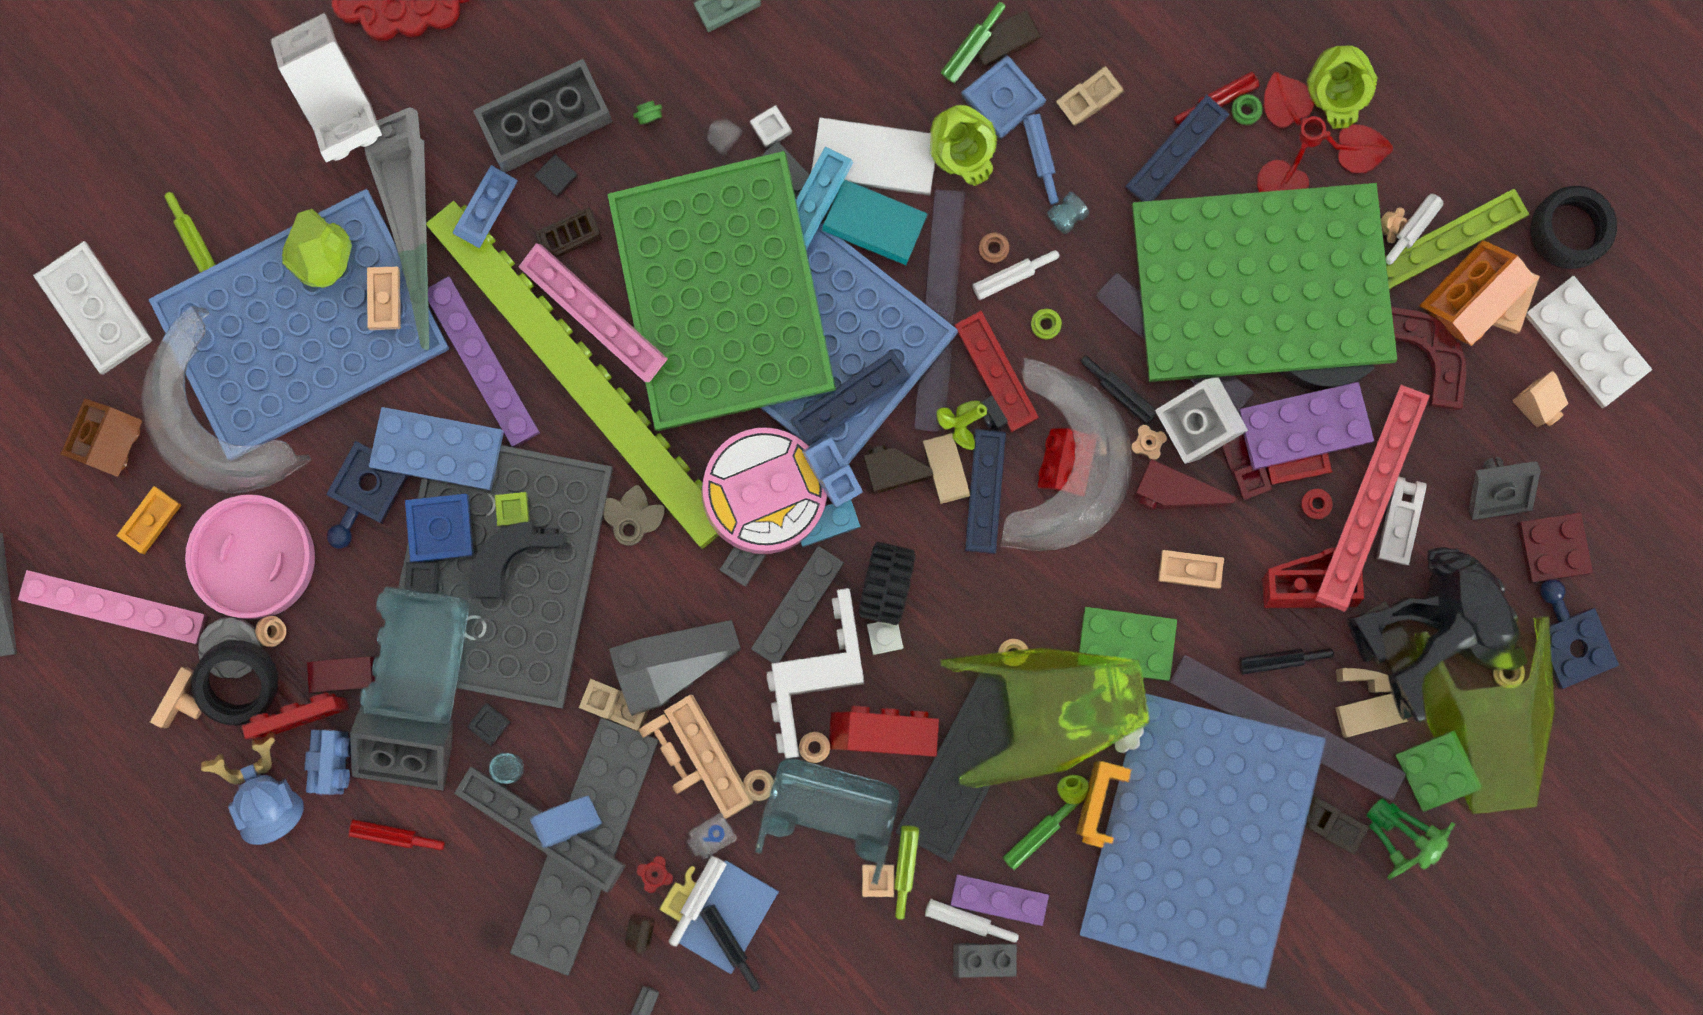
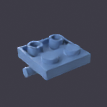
(327, 762)

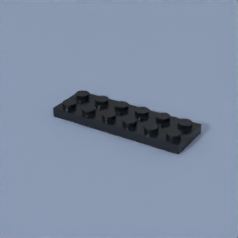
(979, 733)

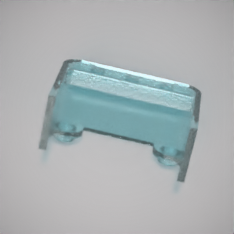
(833, 804)

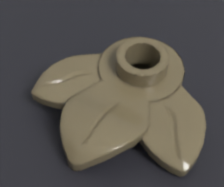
(633, 511)

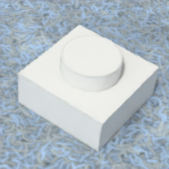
(770, 127)
(884, 637)

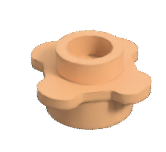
(1393, 223)
(1152, 450)

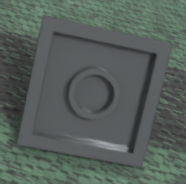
(1503, 489)

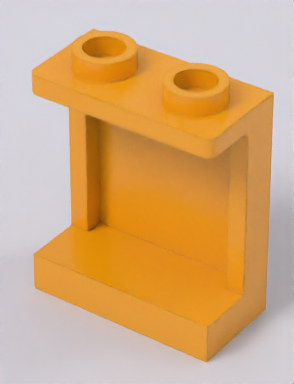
(1094, 801)

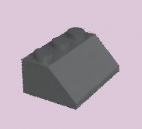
(401, 750)

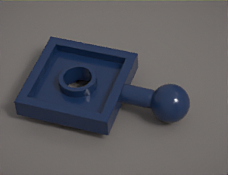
(348, 490)
(1585, 627)

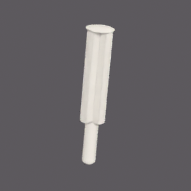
(1415, 226)
(1011, 275)
(698, 896)
(966, 921)

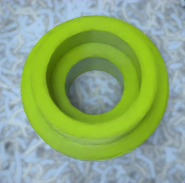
(1046, 314)
(1073, 789)

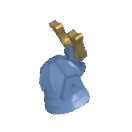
(262, 805)

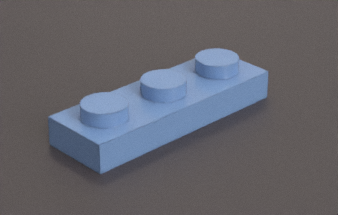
(484, 206)

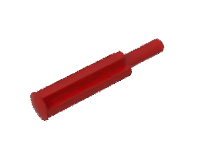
(1227, 93)
(391, 835)

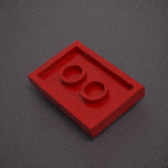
(295, 716)

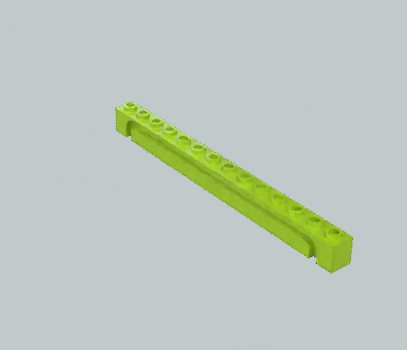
(578, 375)

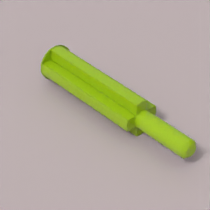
(190, 235)
(905, 866)

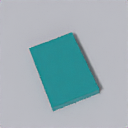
(874, 222)

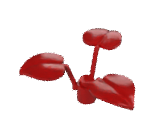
(1288, 102)

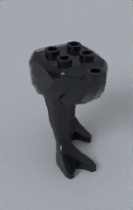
(1470, 617)

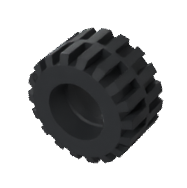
(887, 583)

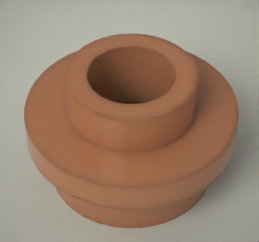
(994, 238)

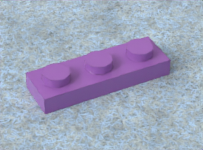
(999, 900)

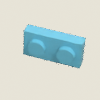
(832, 523)

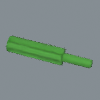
(971, 46)
(1036, 837)

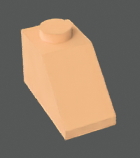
(1542, 400)

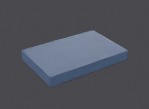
(742, 904)

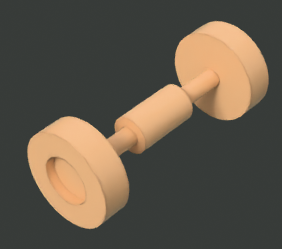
(670, 753)

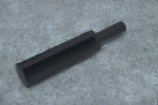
(1122, 392)
(1281, 660)
(728, 944)

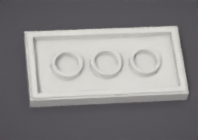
(880, 155)
(93, 308)

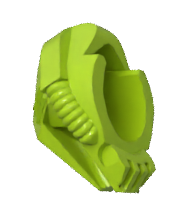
(1342, 84)
(963, 143)
(316, 250)

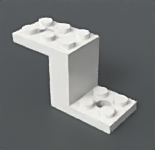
(326, 88)
(815, 674)

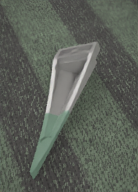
(399, 173)

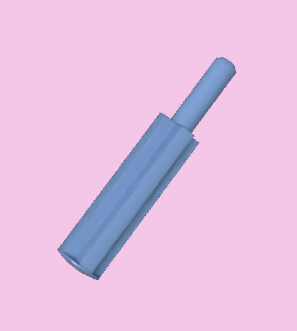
(1041, 153)

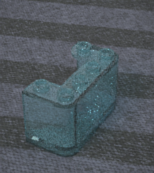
(417, 656)

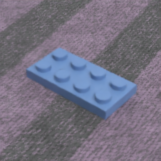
(436, 448)

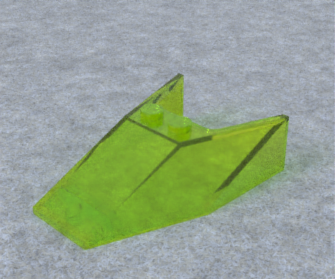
(1060, 709)
(1498, 727)

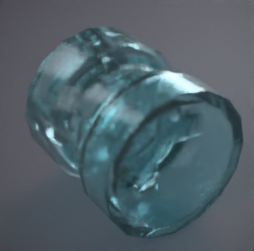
(1066, 214)
(511, 770)

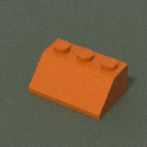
(1478, 291)

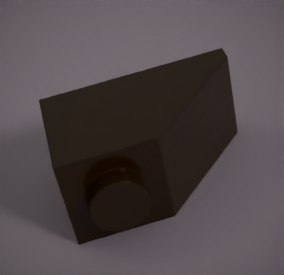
(893, 469)

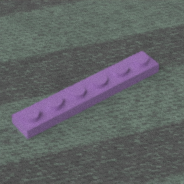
(481, 362)

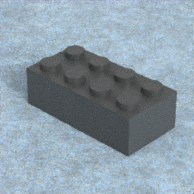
(543, 116)

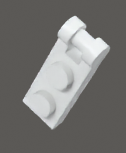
(1401, 522)

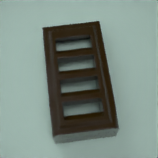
(564, 224)
(639, 933)

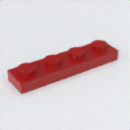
(996, 371)

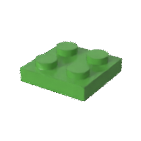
(1438, 771)

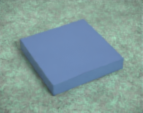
(1004, 96)

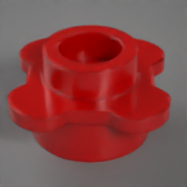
(658, 866)

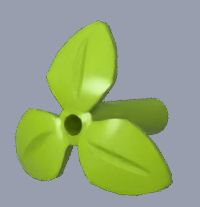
(965, 415)

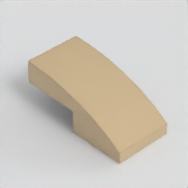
(1090, 96)
(946, 468)
(1376, 681)
(610, 704)
(1368, 715)

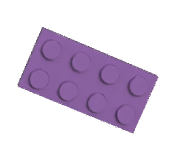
(1306, 426)

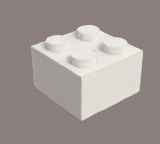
(1201, 420)

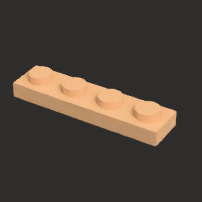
(708, 756)

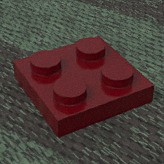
(1555, 547)

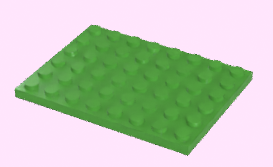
(1263, 282)
(722, 290)

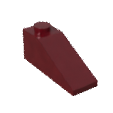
(1171, 489)

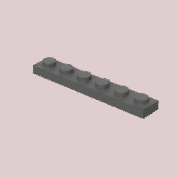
(515, 815)

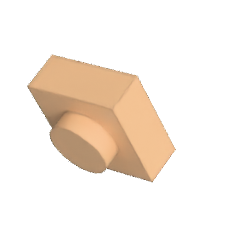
(885, 885)

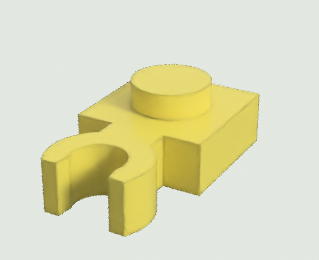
(678, 896)

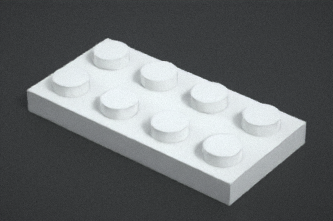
(1588, 342)

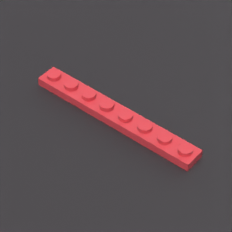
(1372, 498)

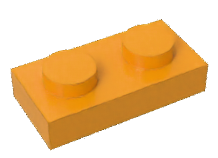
(149, 520)

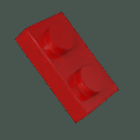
(1058, 459)

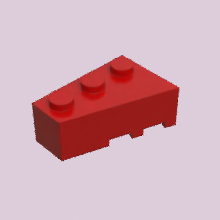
(1299, 582)
(884, 732)

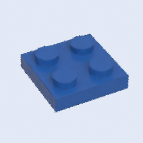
(439, 528)

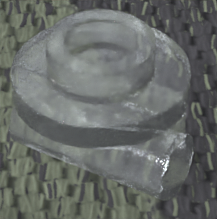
(723, 135)

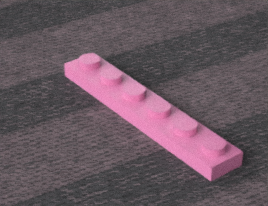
(593, 313)
(112, 607)

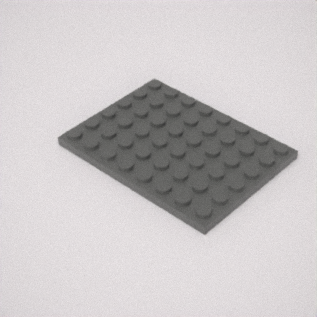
(538, 624)

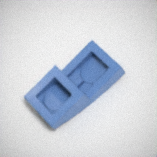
(832, 471)
(565, 821)

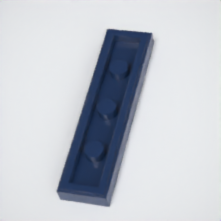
(1177, 150)
(850, 398)
(985, 491)

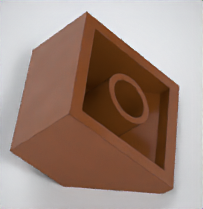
(102, 437)

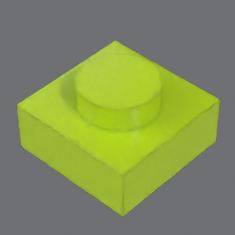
(512, 509)

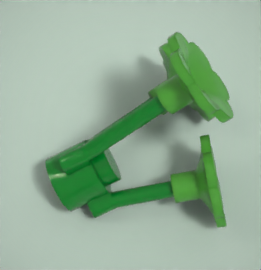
(1387, 816)

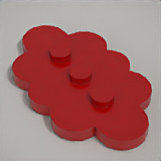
(386, 18)

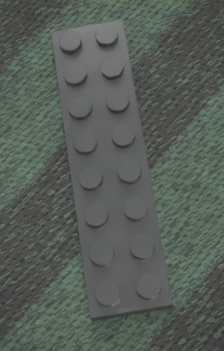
(563, 899)

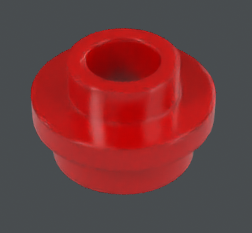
(1307, 506)

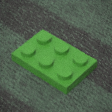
(1130, 637)

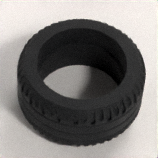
(1595, 206)
(230, 713)

